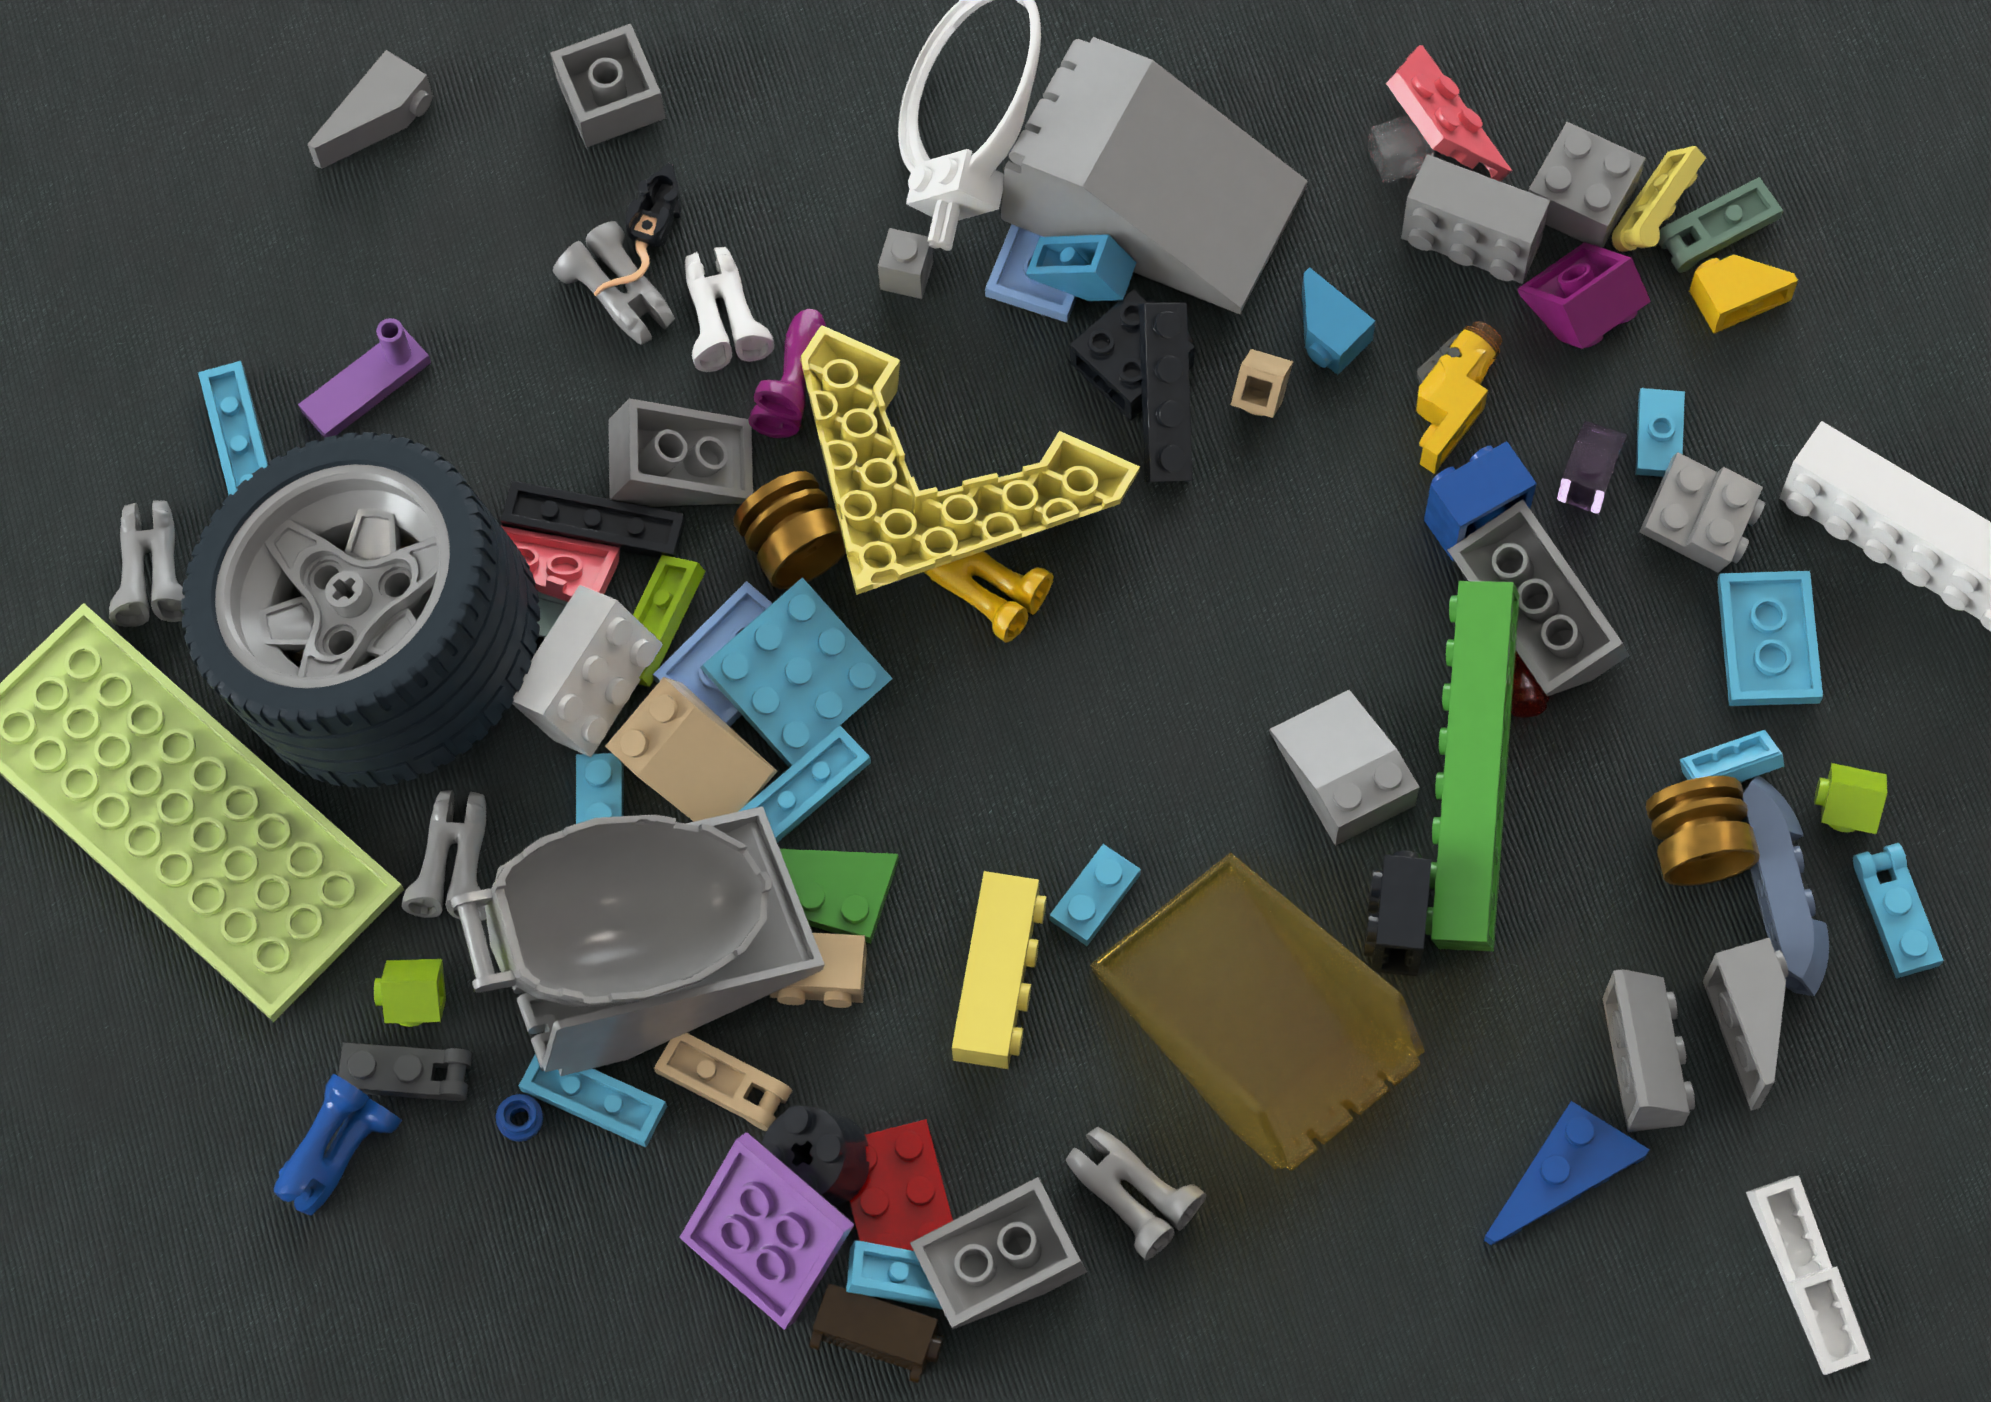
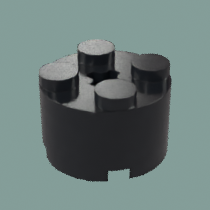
(821, 1150)

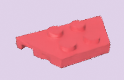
(1442, 116)

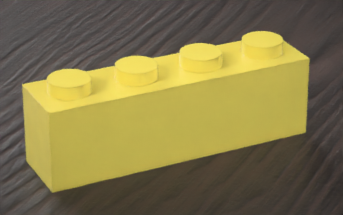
(997, 969)

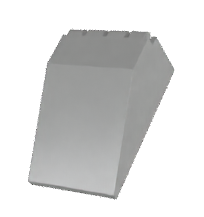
(1153, 167)
(776, 958)

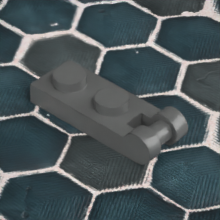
(405, 1071)

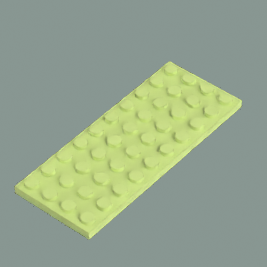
(184, 813)

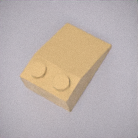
(689, 754)

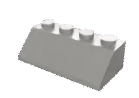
(1559, 624)

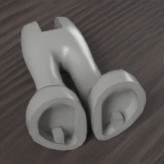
(625, 308)
(130, 603)
(426, 894)
(1120, 1164)

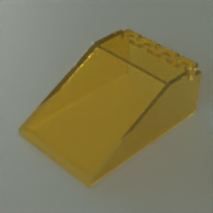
(1262, 1011)

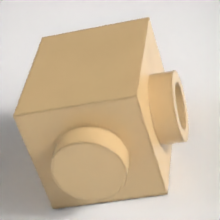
(1261, 383)

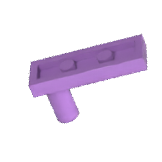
(366, 380)

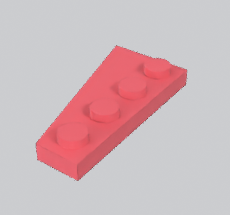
(565, 563)

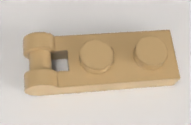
(722, 1079)

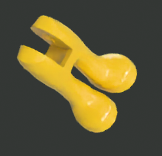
(1007, 617)

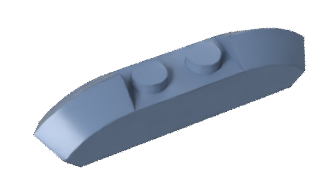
(1780, 890)

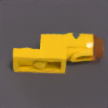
(1452, 390)

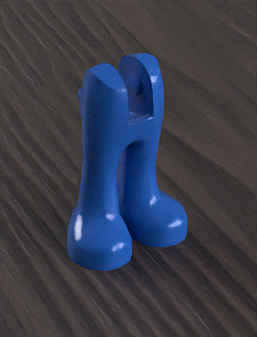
(309, 1172)

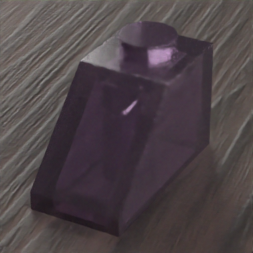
(1591, 467)

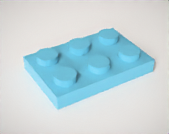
(1769, 638)

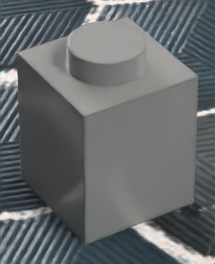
(905, 263)

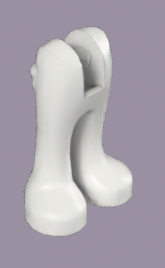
(712, 348)

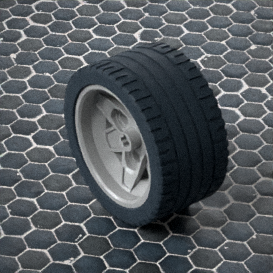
(399, 645)

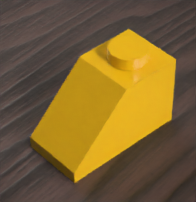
(1738, 290)

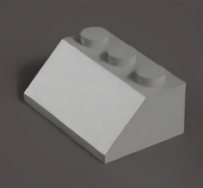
(1647, 1051)

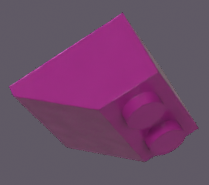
(1586, 294)

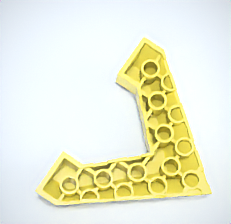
(904, 531)

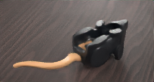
(650, 219)

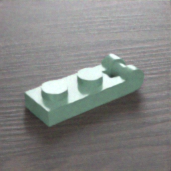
(1720, 224)

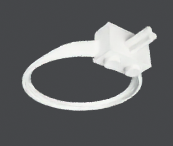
(960, 182)

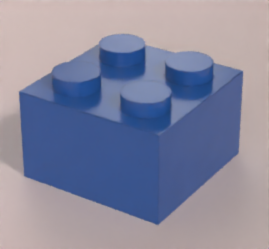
(1476, 493)

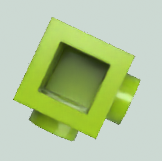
(1851, 798)
(411, 991)

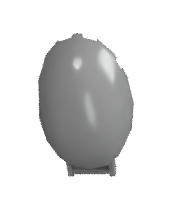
(616, 911)

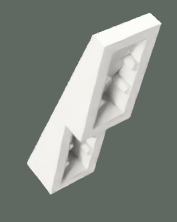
(1808, 1274)

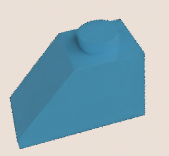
(1083, 266)
(1332, 324)

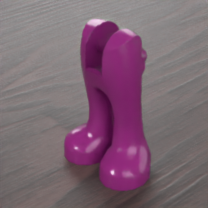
(783, 401)

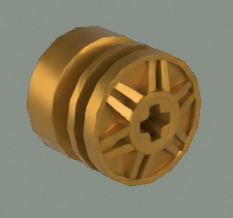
(791, 529)
(1702, 830)

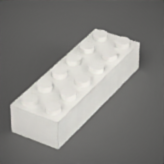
(1894, 519)

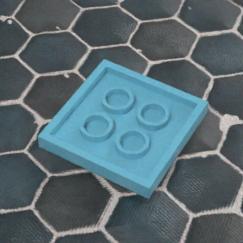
(796, 672)

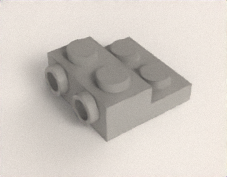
(1703, 512)

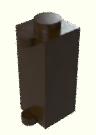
(877, 1330)

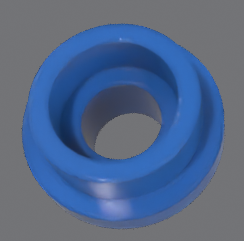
(514, 1105)

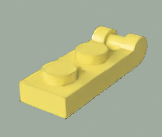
(1657, 199)

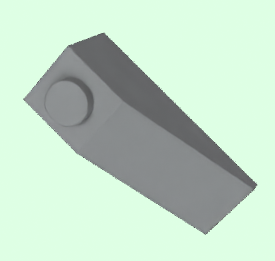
(375, 109)

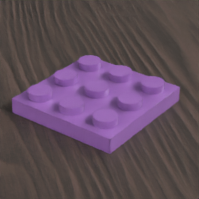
(766, 1230)

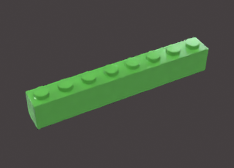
(1474, 766)

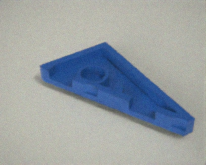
(1574, 1158)

